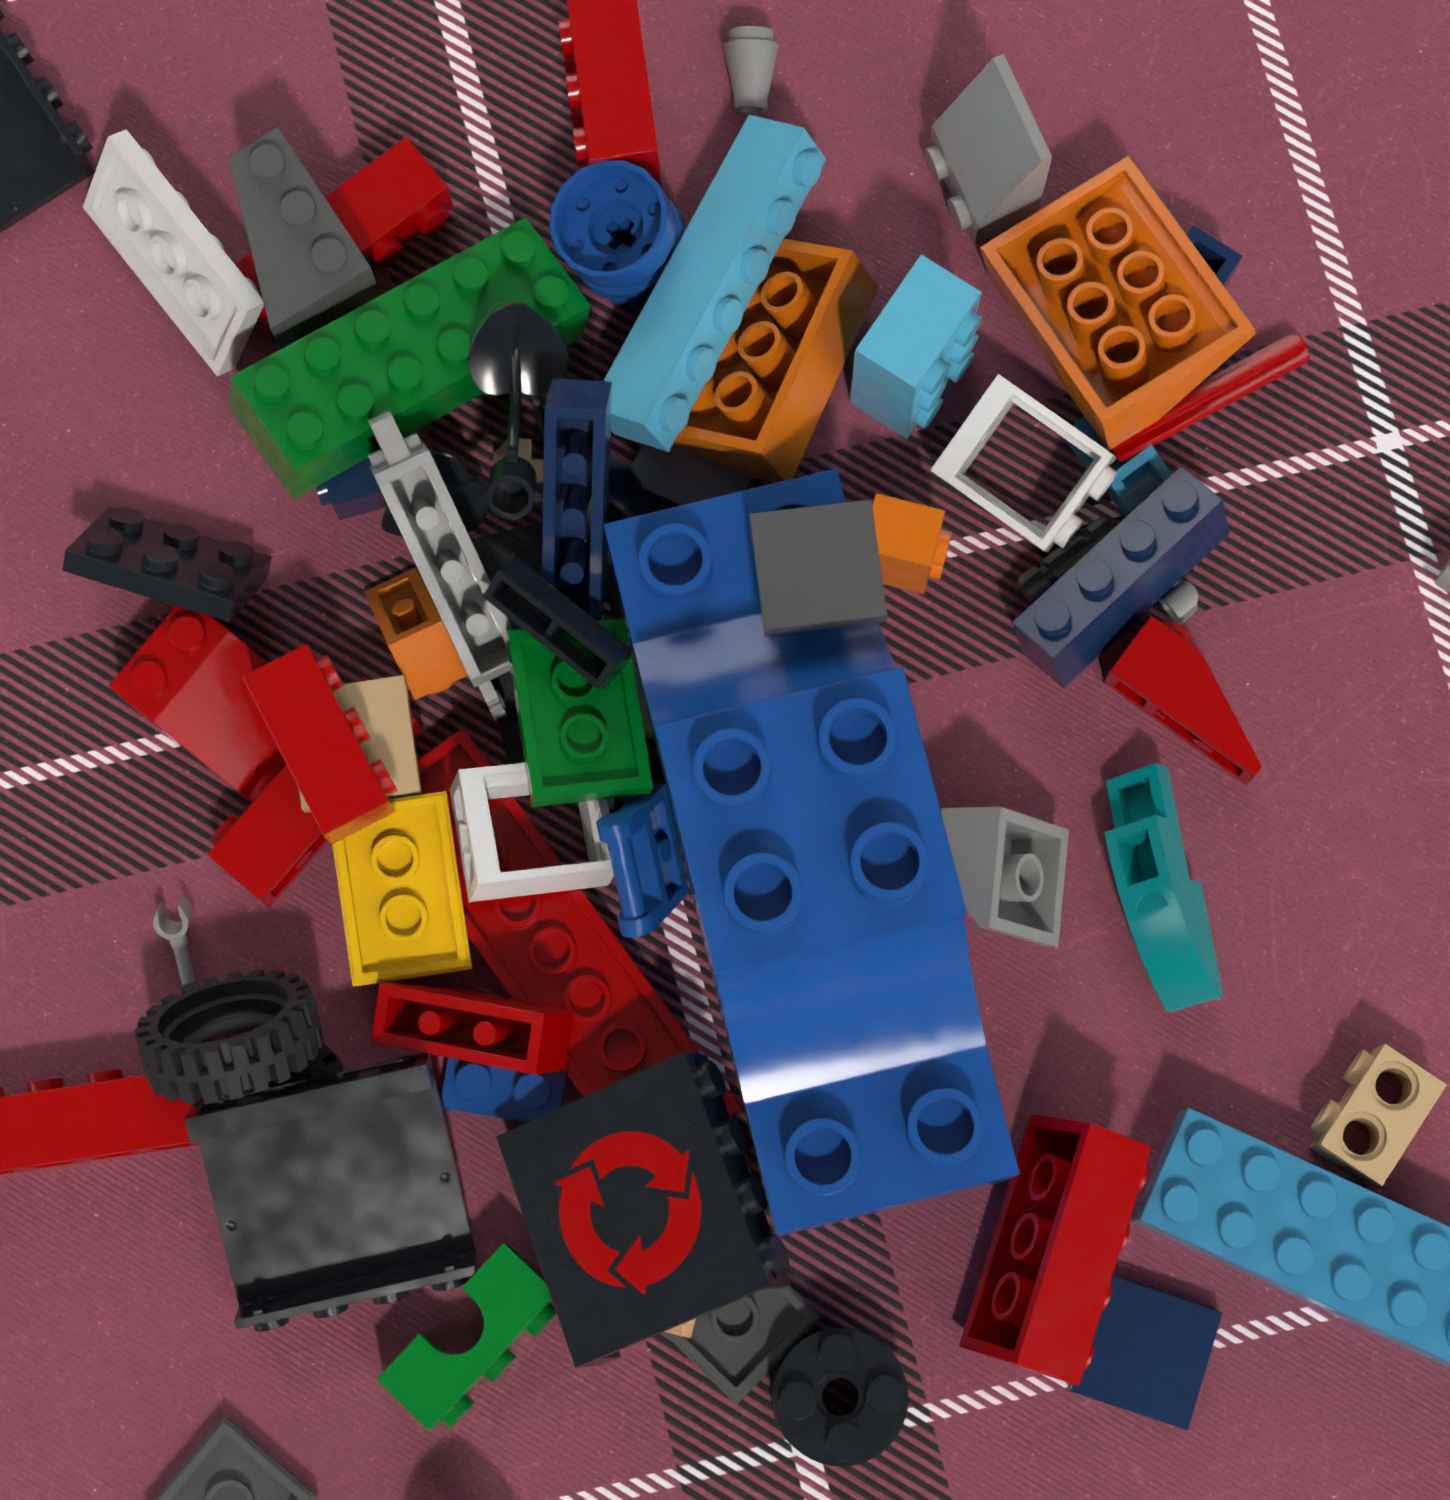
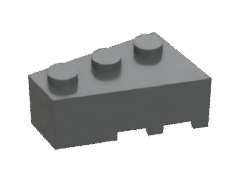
(297, 242)

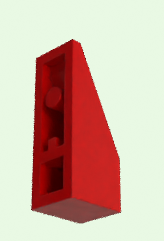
(1177, 689)

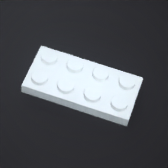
(172, 253)

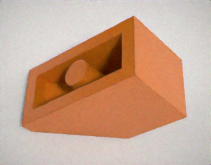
(415, 634)

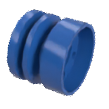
(600, 211)

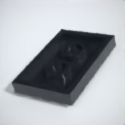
(168, 563)

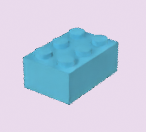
(916, 348)

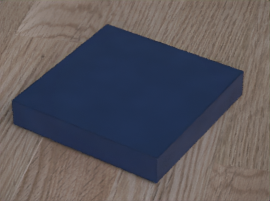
(1150, 1353)

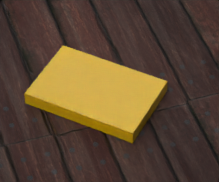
(403, 894)

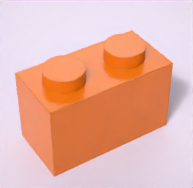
(909, 542)

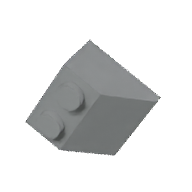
(1009, 870)

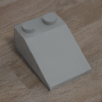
(989, 154)

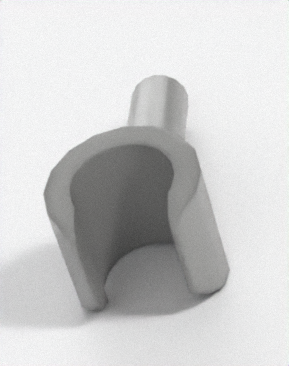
(1180, 601)
(176, 933)

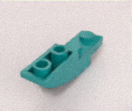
(1155, 889)

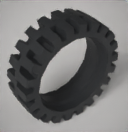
(188, 1069)

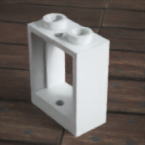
(977, 431)
(477, 843)

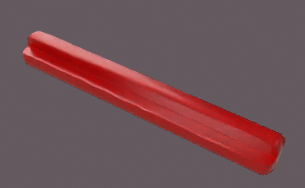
(1221, 391)

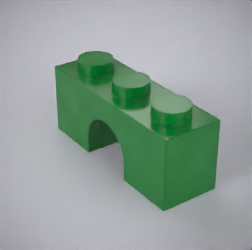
(437, 1382)

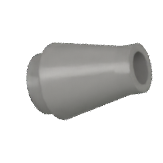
(751, 66)

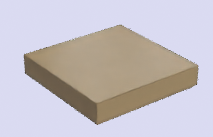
(388, 720)

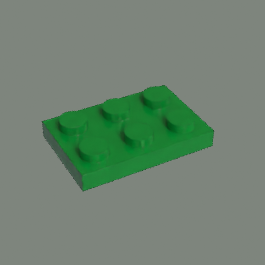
(573, 735)

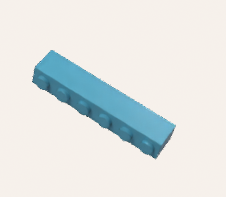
(711, 280)

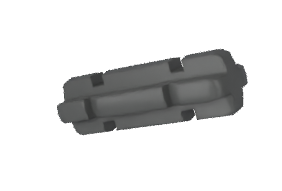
(1055, 565)

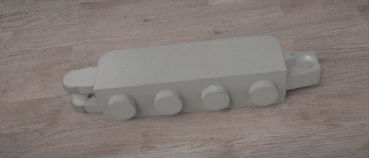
(442, 554)

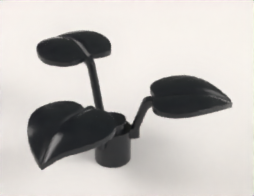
(517, 354)

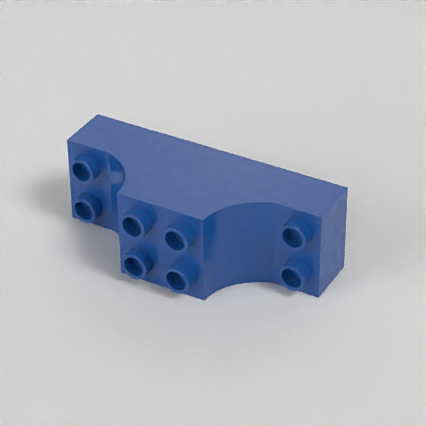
(812, 874)

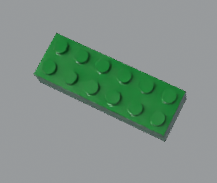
(395, 354)

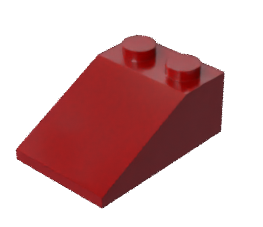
(195, 693)

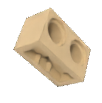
(1388, 1125)

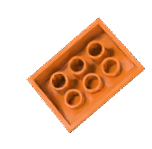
(1116, 300)
(781, 363)

